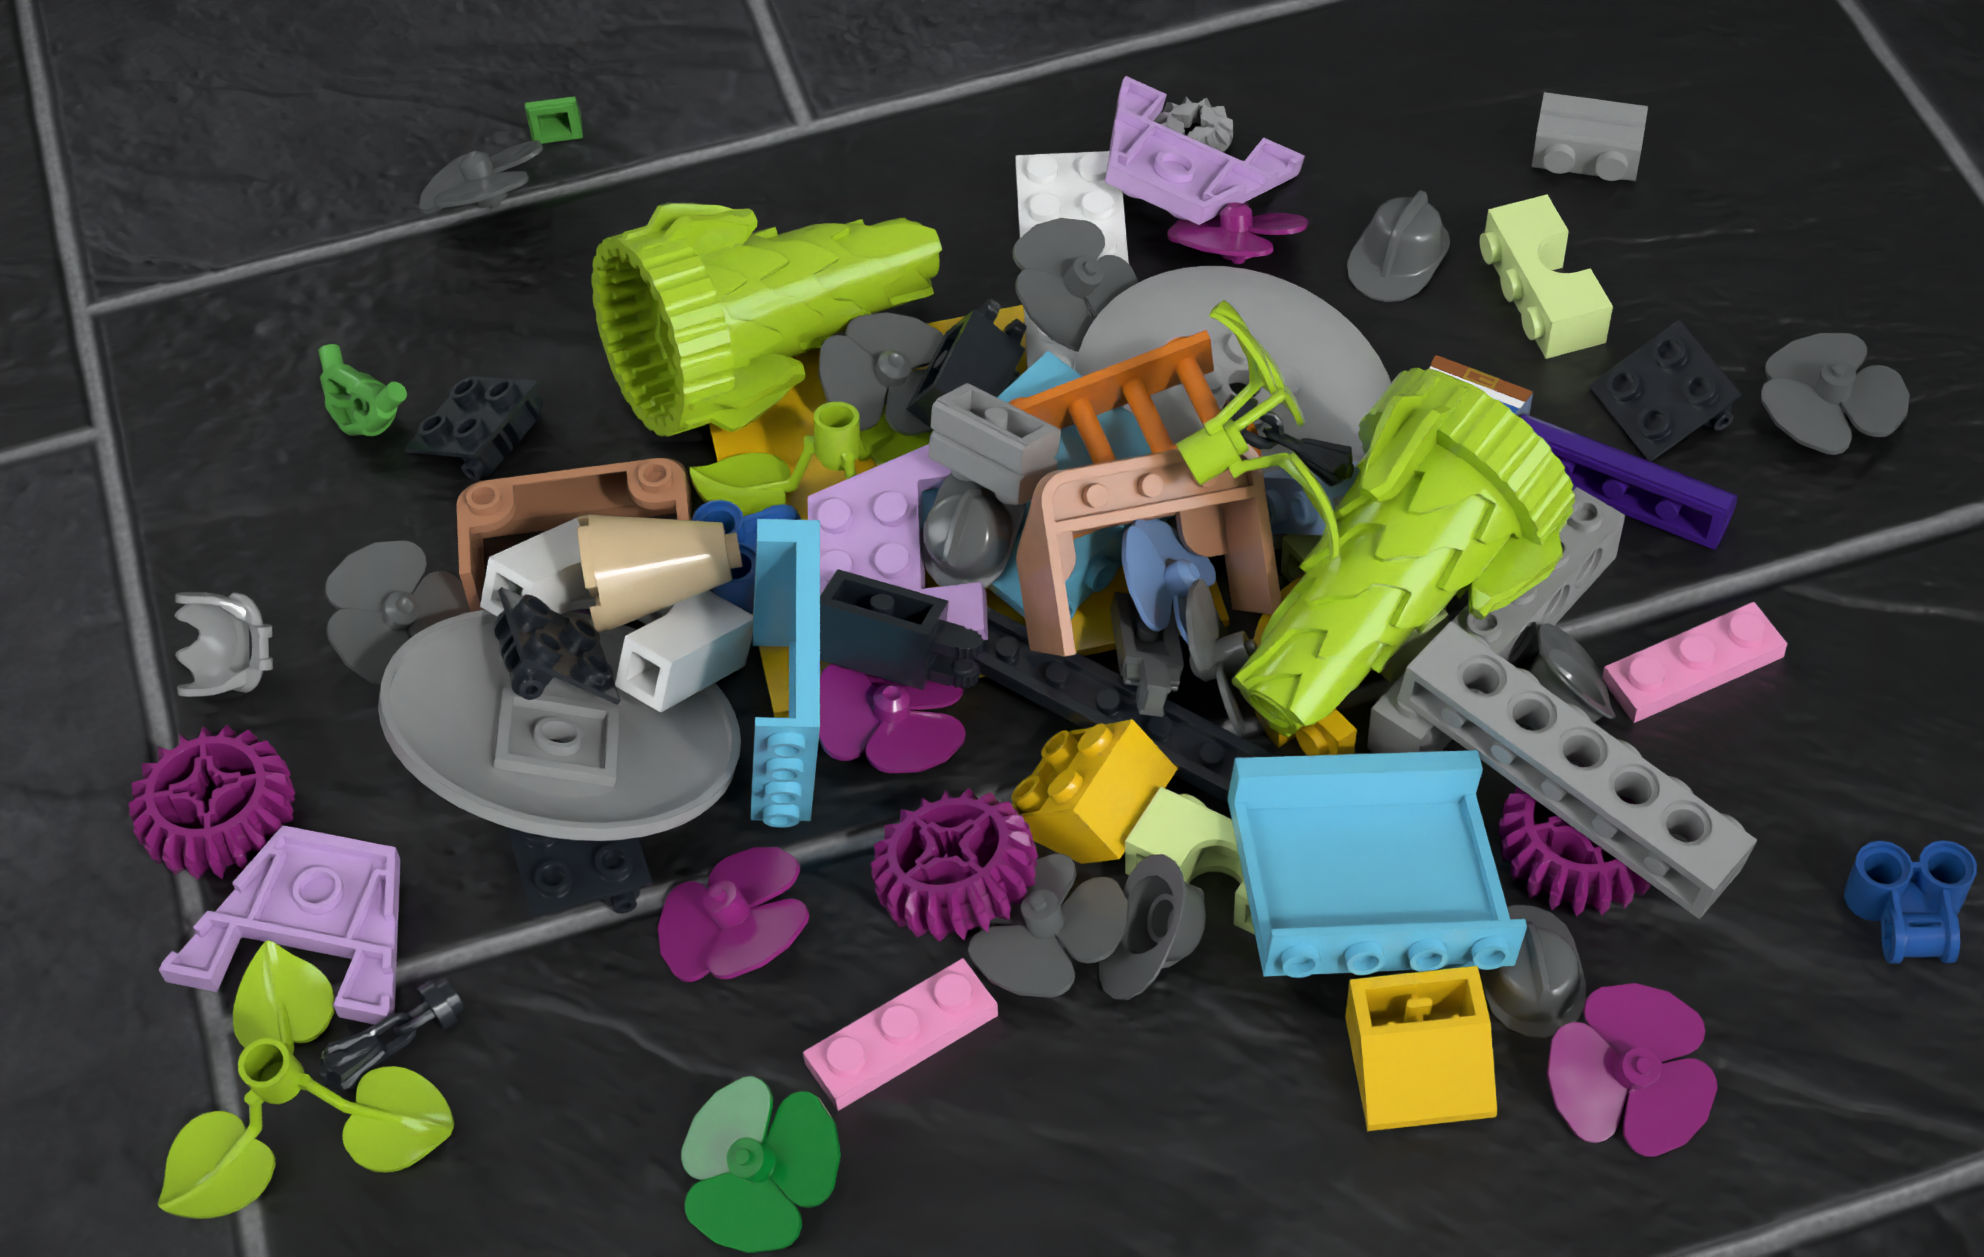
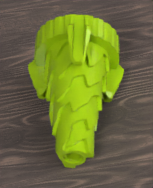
(711, 313)
(1441, 506)

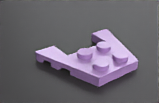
(1182, 172)
(876, 531)
(314, 897)

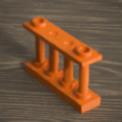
(1131, 382)

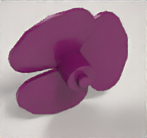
(1233, 232)
(878, 717)
(722, 927)
(1622, 1053)

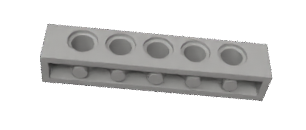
(1588, 548)
(1586, 796)

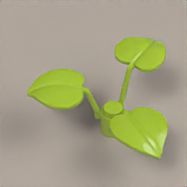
(1220, 442)
(762, 479)
(282, 1002)

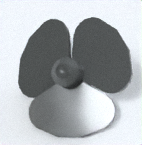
(478, 178)
(1064, 275)
(875, 367)
(1817, 383)
(377, 604)
(1214, 650)
(1028, 949)

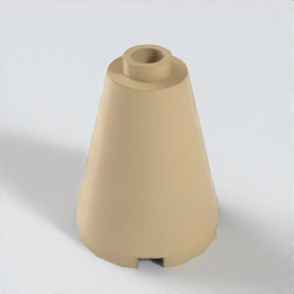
(650, 563)

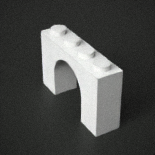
(659, 663)

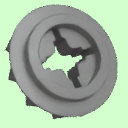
(1215, 127)

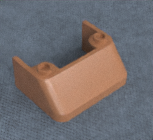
(557, 497)
(1211, 520)

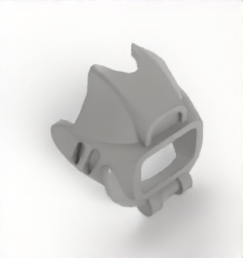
(221, 652)

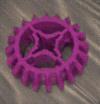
(224, 794)
(1562, 859)
(954, 864)

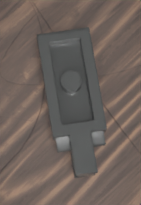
(1146, 656)

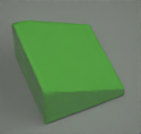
(554, 120)

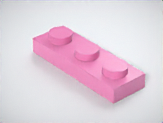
(1694, 662)
(900, 1034)

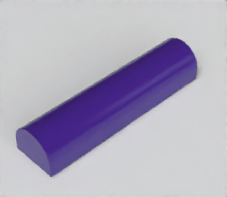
(1640, 486)

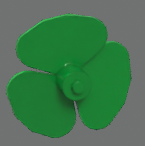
(750, 1184)

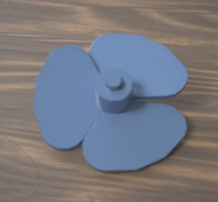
(1161, 572)

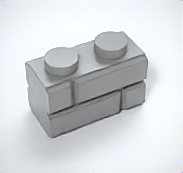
(1589, 137)
(992, 443)

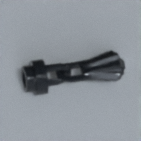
(1326, 460)
(351, 1058)

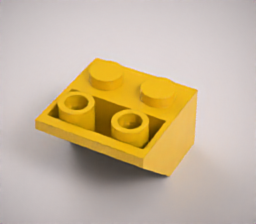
(1092, 789)
(1422, 1048)

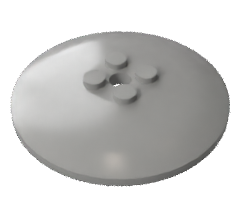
(1313, 344)
(492, 752)

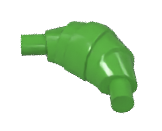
(355, 398)

